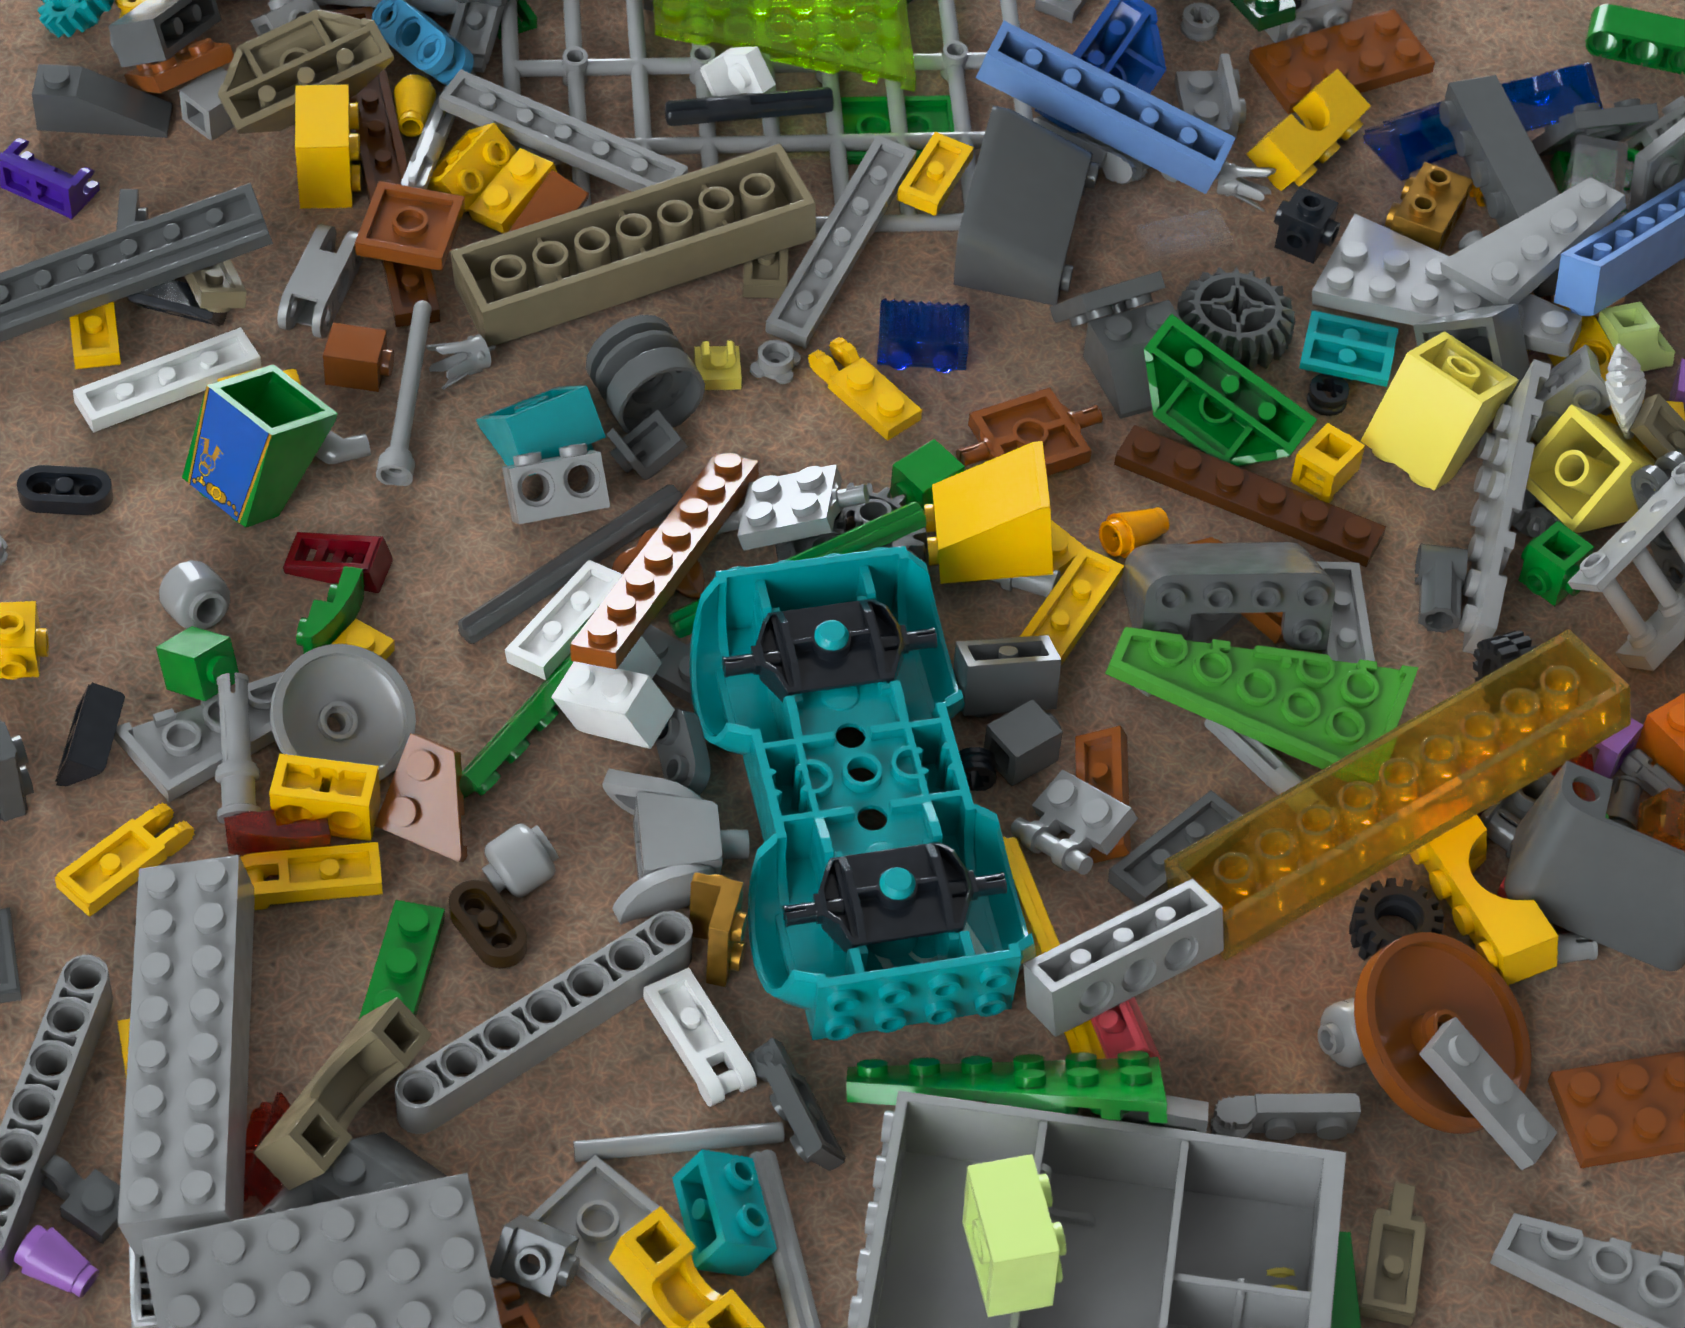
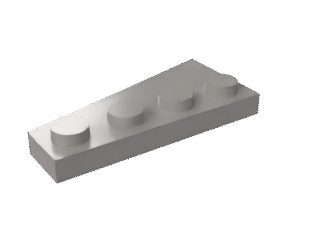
(185, 746)

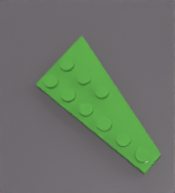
(1271, 694)

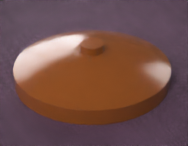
(1406, 999)

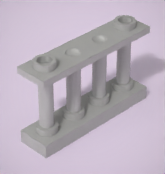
(1656, 638)

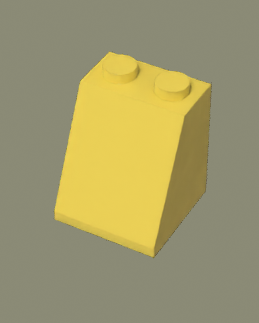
(1437, 409)
(1586, 471)

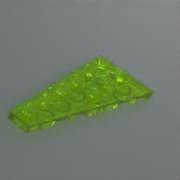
(809, 34)

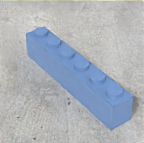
(1105, 107)
(1623, 254)

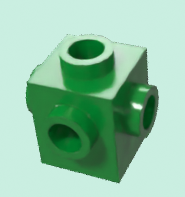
(1553, 561)

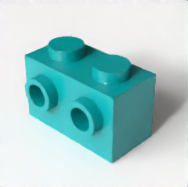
(724, 1213)

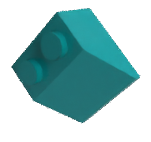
(544, 423)

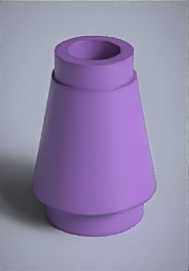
(55, 1261)

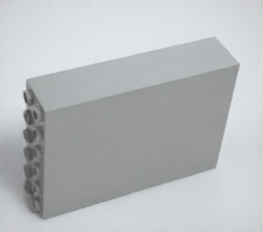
(1151, 1217)

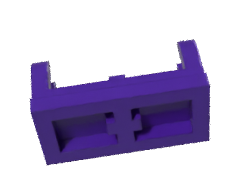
(44, 182)

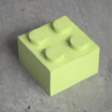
(1012, 1235)

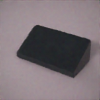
(178, 300)
(90, 735)

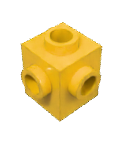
(21, 640)

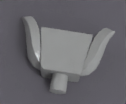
(673, 839)

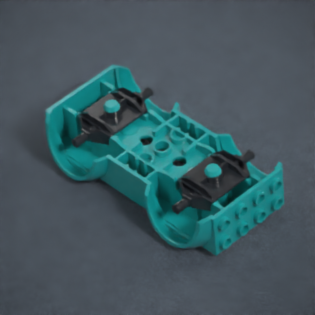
(774, 675)

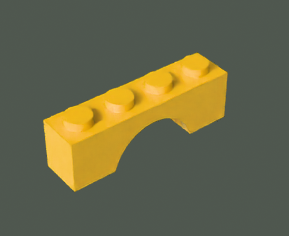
(1505, 931)

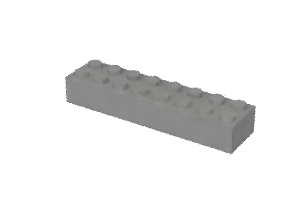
(187, 1049)

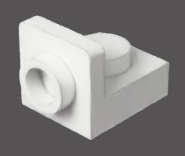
(737, 72)

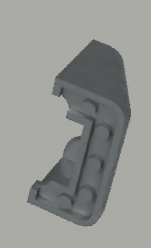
(1022, 210)

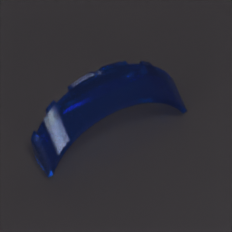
(1538, 101)

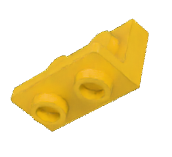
(472, 163)

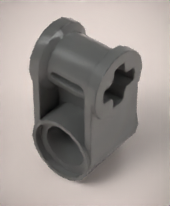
(1506, 814)

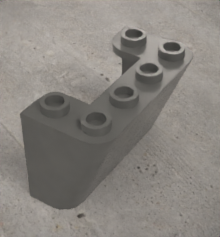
(1177, 580)
(1599, 873)

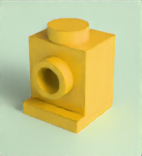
(1327, 462)

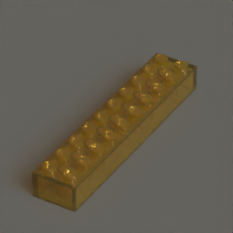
(1404, 789)

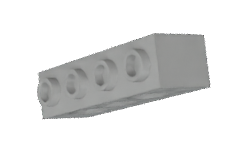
(1123, 957)

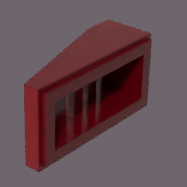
(367, 553)

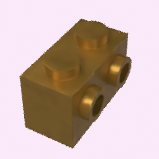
(1430, 206)

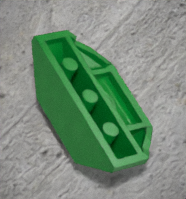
(1218, 400)

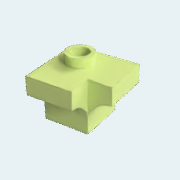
(1638, 333)

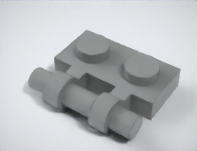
(1083, 812)

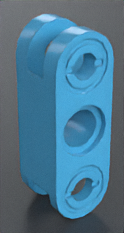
(422, 40)

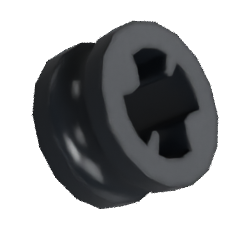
(1324, 405)
(979, 768)

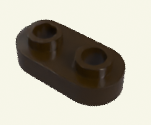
(491, 926)

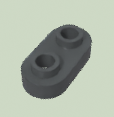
(684, 751)

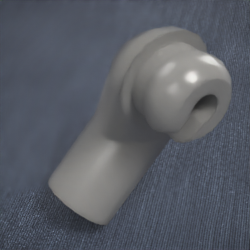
(339, 449)

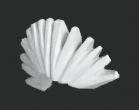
(1625, 388)

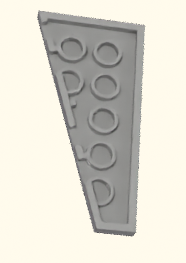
(1402, 282)
(1501, 492)

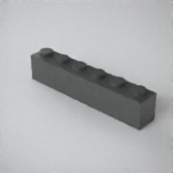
(1497, 153)

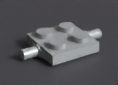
(792, 506)

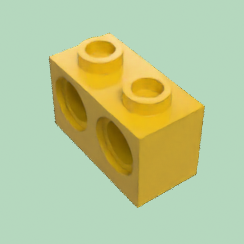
(327, 789)

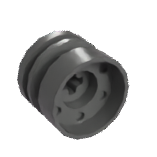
(644, 369)

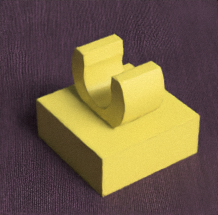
(719, 366)

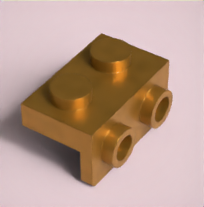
(719, 919)

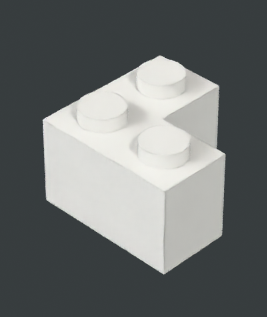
(617, 702)

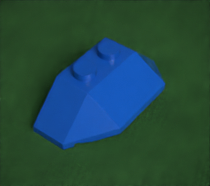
(1124, 45)

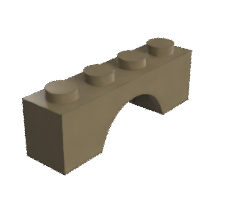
(316, 1123)

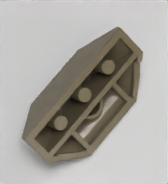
(305, 51)

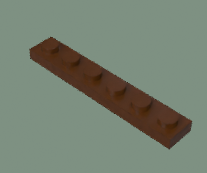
(1250, 495)

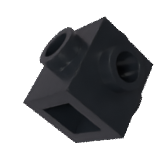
(1306, 224)

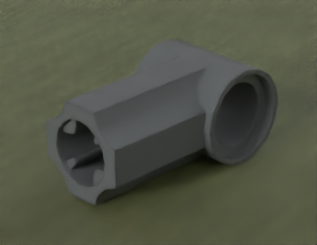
(1440, 583)

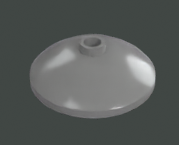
(355, 690)

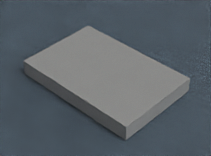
(599, 1209)

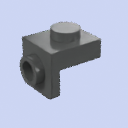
(647, 446)

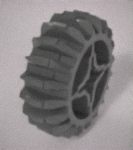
(1239, 315)

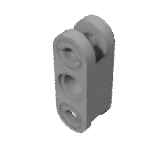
(319, 282)

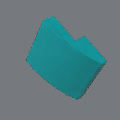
(1349, 348)

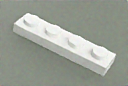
(165, 379)

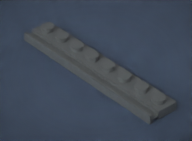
(130, 260)

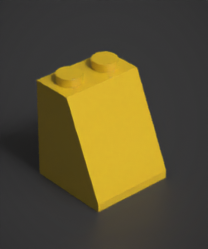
(993, 519)

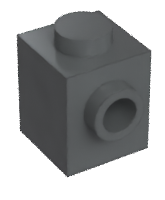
(1023, 742)

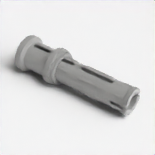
(237, 771)

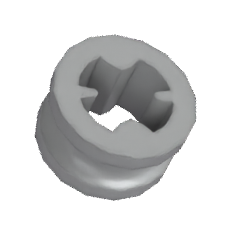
(1200, 31)

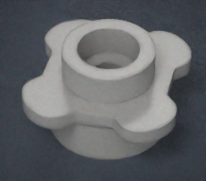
(775, 361)

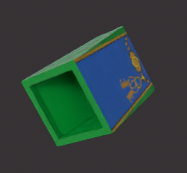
(255, 442)

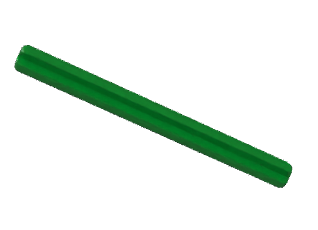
(862, 538)

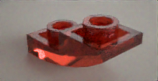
(259, 833)

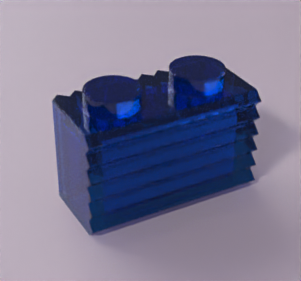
(923, 335)

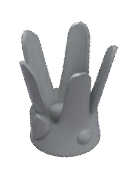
(1232, 184)
(469, 358)

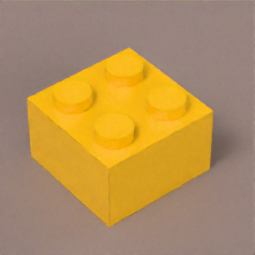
(326, 146)

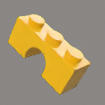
(1328, 113)
(661, 1269)

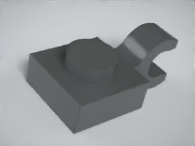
(87, 1203)

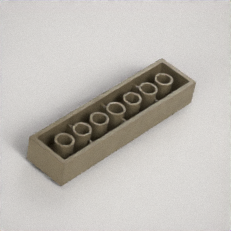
(633, 245)

